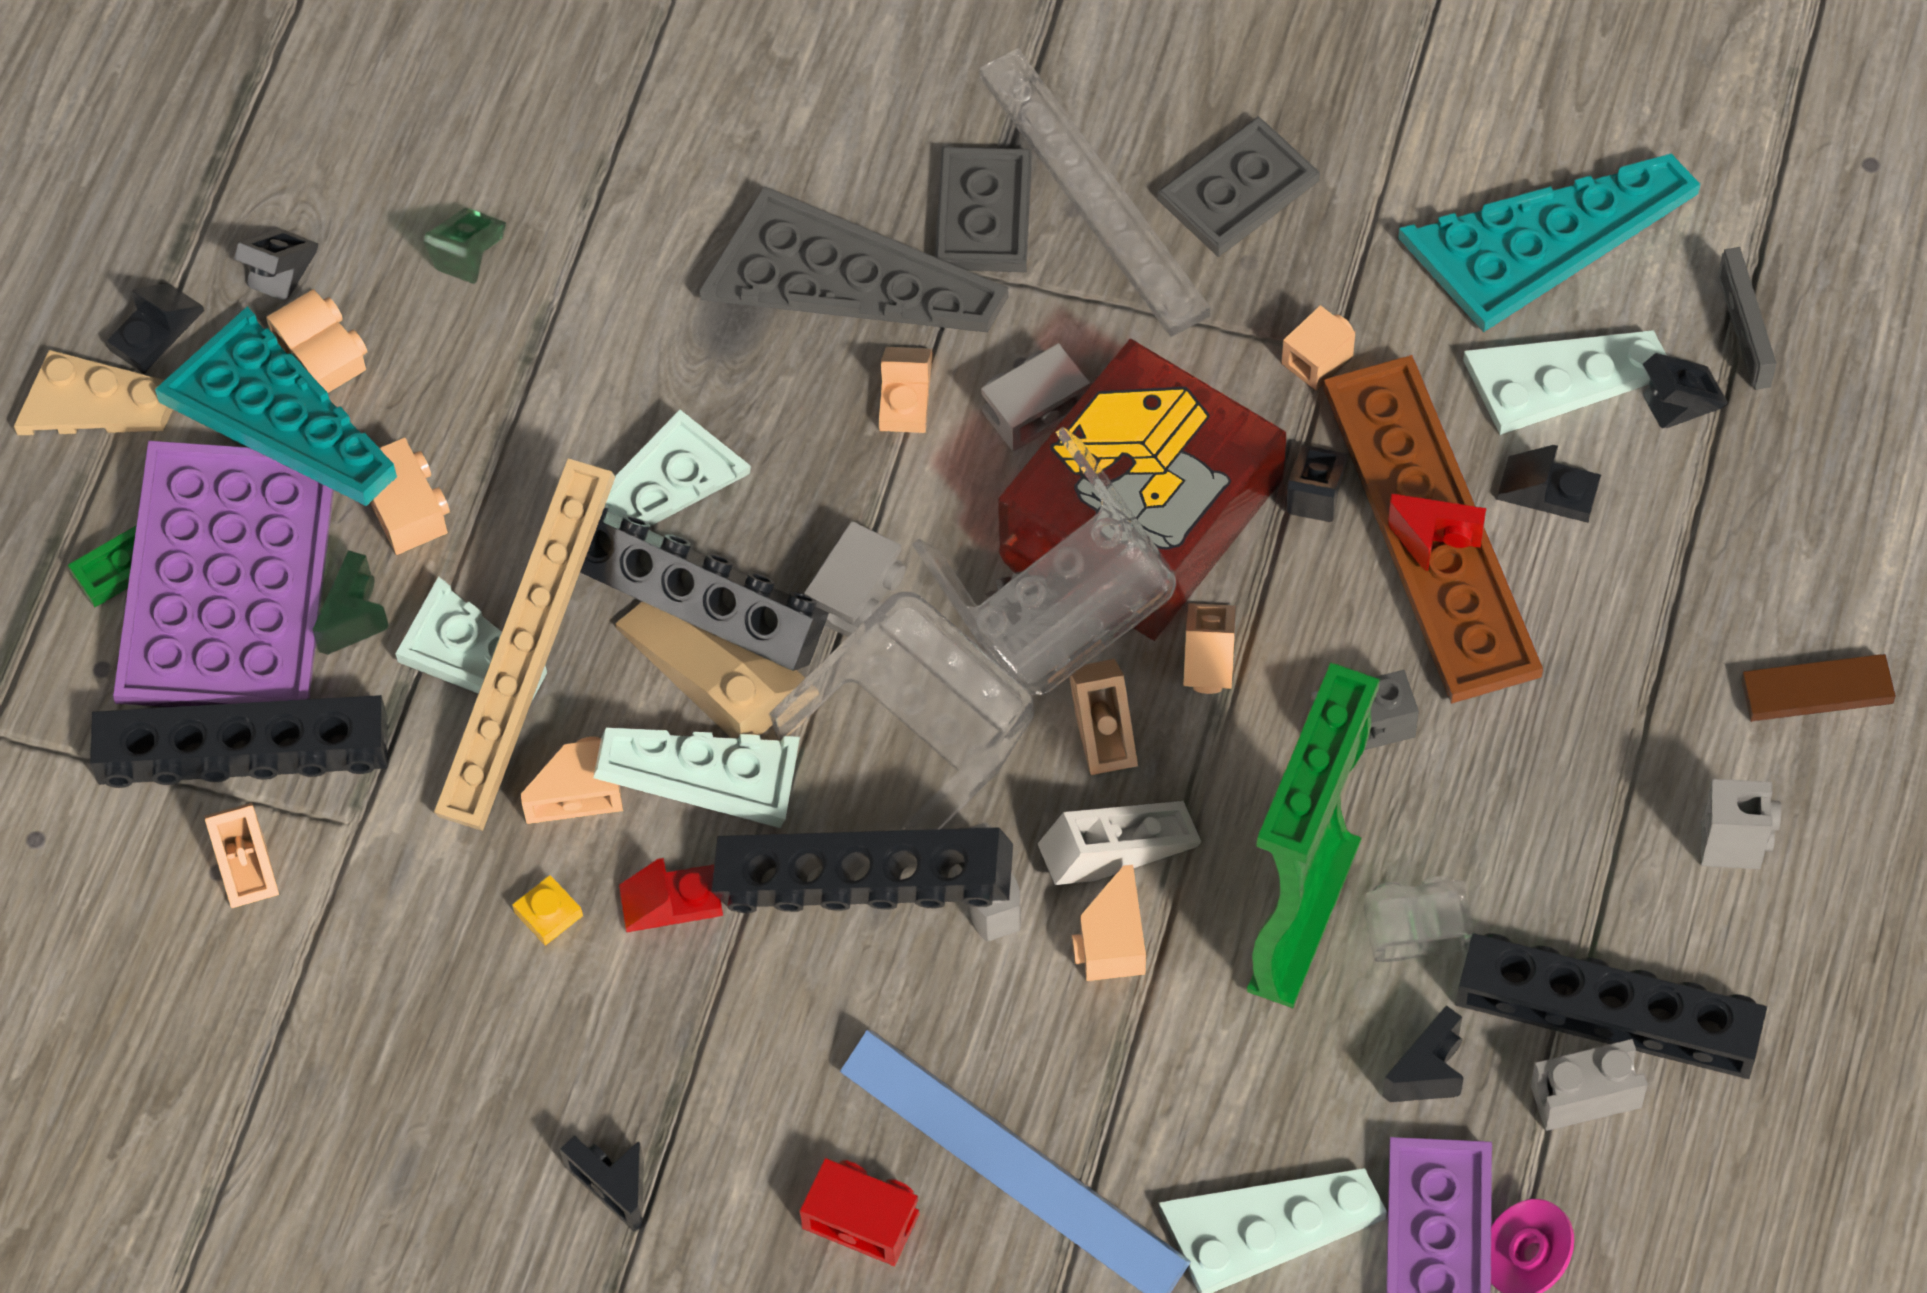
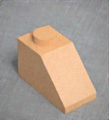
(1209, 647)
(1103, 717)
(568, 788)
(1112, 931)

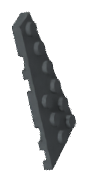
(822, 264)

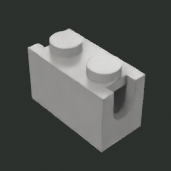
(1033, 396)
(856, 578)
(1738, 823)
(1588, 1085)

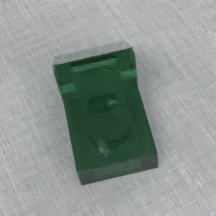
(460, 241)
(347, 612)

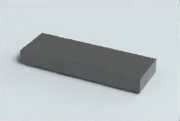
(1746, 318)

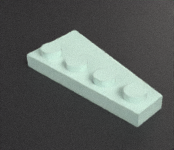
(1555, 377)
(721, 774)
(1265, 1225)

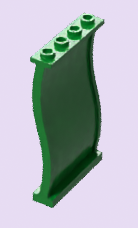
(1310, 834)

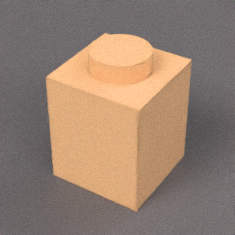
(1318, 347)

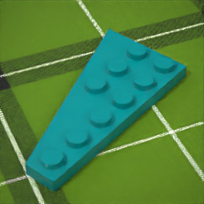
(1538, 239)
(273, 405)

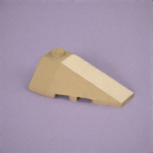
(718, 676)

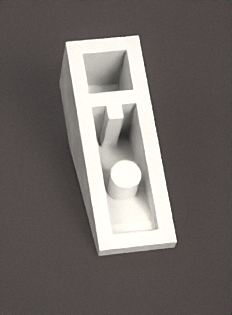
(1101, 841)

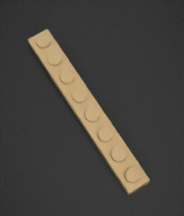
(524, 645)

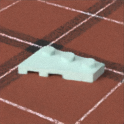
(674, 472)
(451, 640)

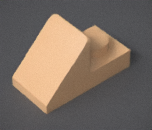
(905, 389)

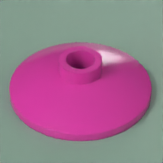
(1516, 1239)

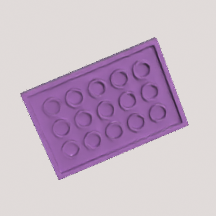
(222, 579)

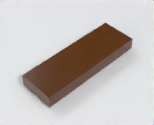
(1818, 687)

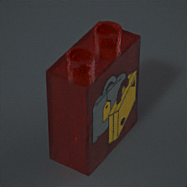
(1175, 453)

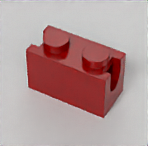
(860, 1210)

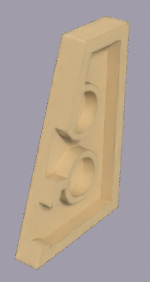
(87, 395)

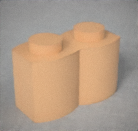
(315, 337)

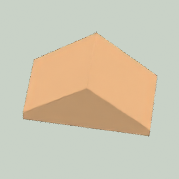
(242, 855)

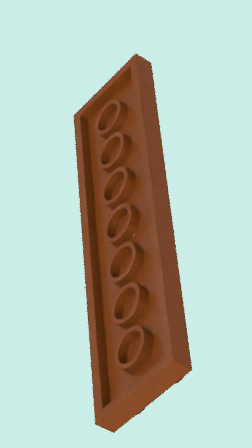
(1463, 596)

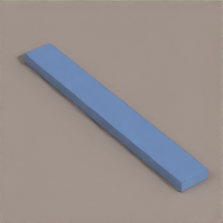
(1014, 1166)

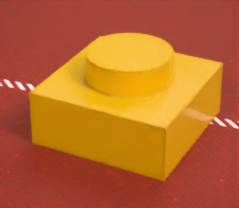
(547, 910)

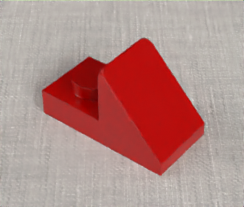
(1422, 521)
(668, 898)

